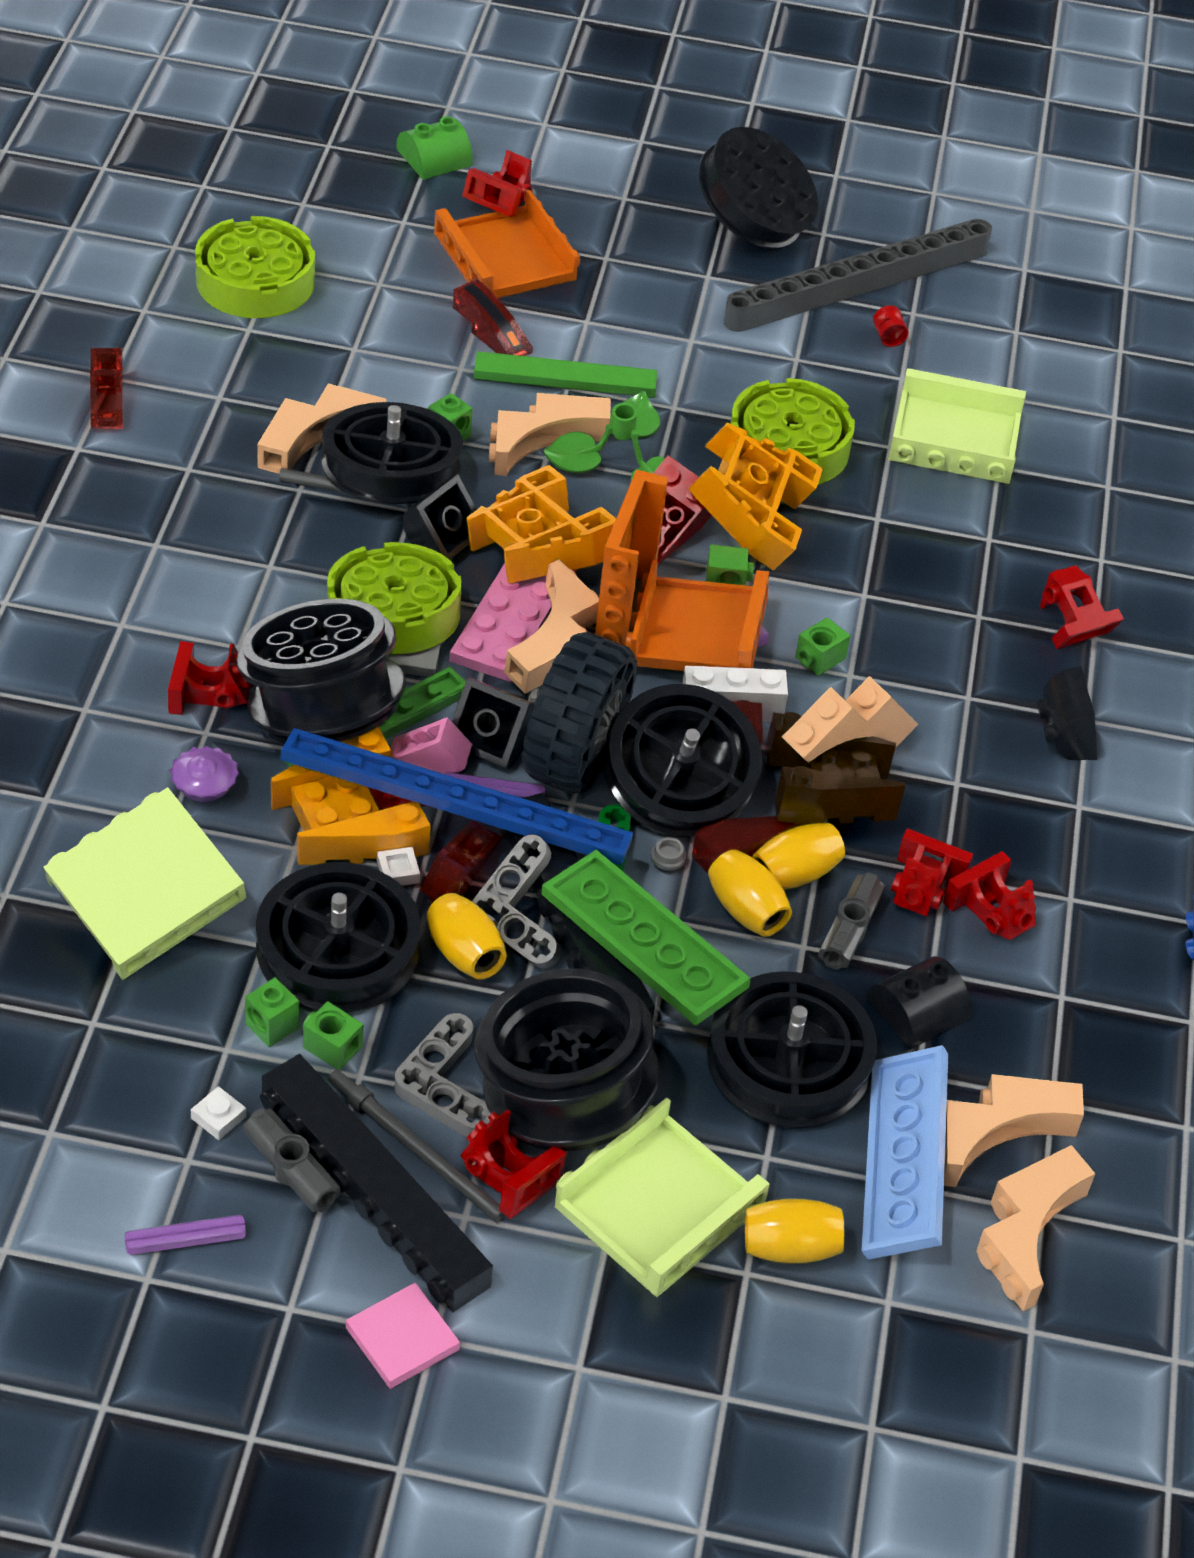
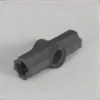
(851, 921)
(304, 1173)

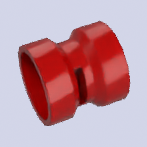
(890, 326)

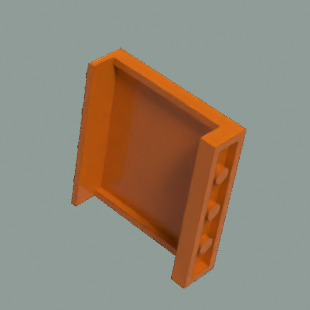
(507, 251)
(630, 553)
(697, 622)

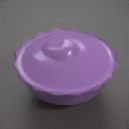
(204, 773)

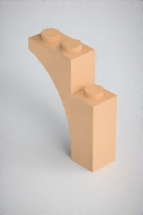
(550, 418)
(301, 426)
(572, 612)
(835, 720)
(1008, 1111)
(1025, 1206)

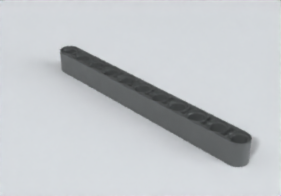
(856, 275)

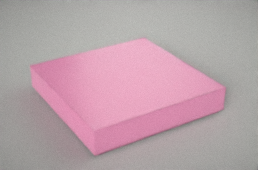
(402, 1335)

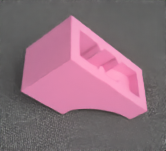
(433, 747)

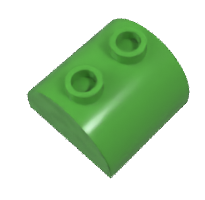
(436, 147)

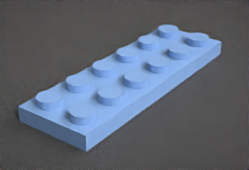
(906, 1153)

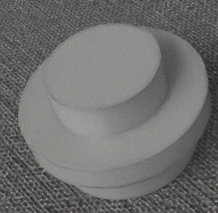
(668, 854)

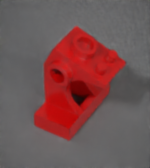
(503, 189)
(1080, 622)
(189, 676)
(923, 877)
(984, 886)
(529, 1177)

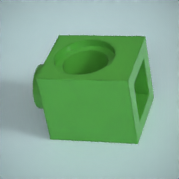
(455, 411)
(728, 565)
(822, 646)
(272, 1012)
(332, 1035)

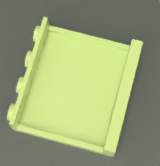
(957, 426)
(145, 881)
(657, 1199)

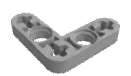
(505, 900)
(432, 1080)

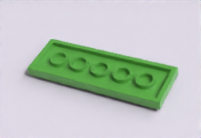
(646, 937)

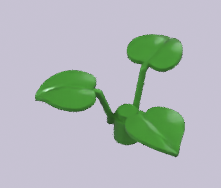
(631, 419)

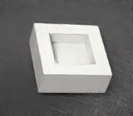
(399, 865)
(218, 1113)

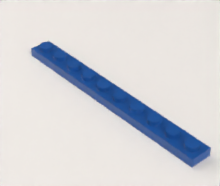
(455, 795)

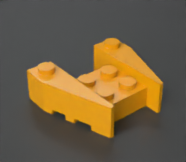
(749, 489)
(536, 528)
(342, 816)

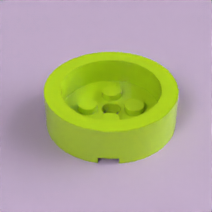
(260, 286)
(822, 416)
(421, 607)

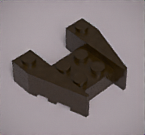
(837, 783)

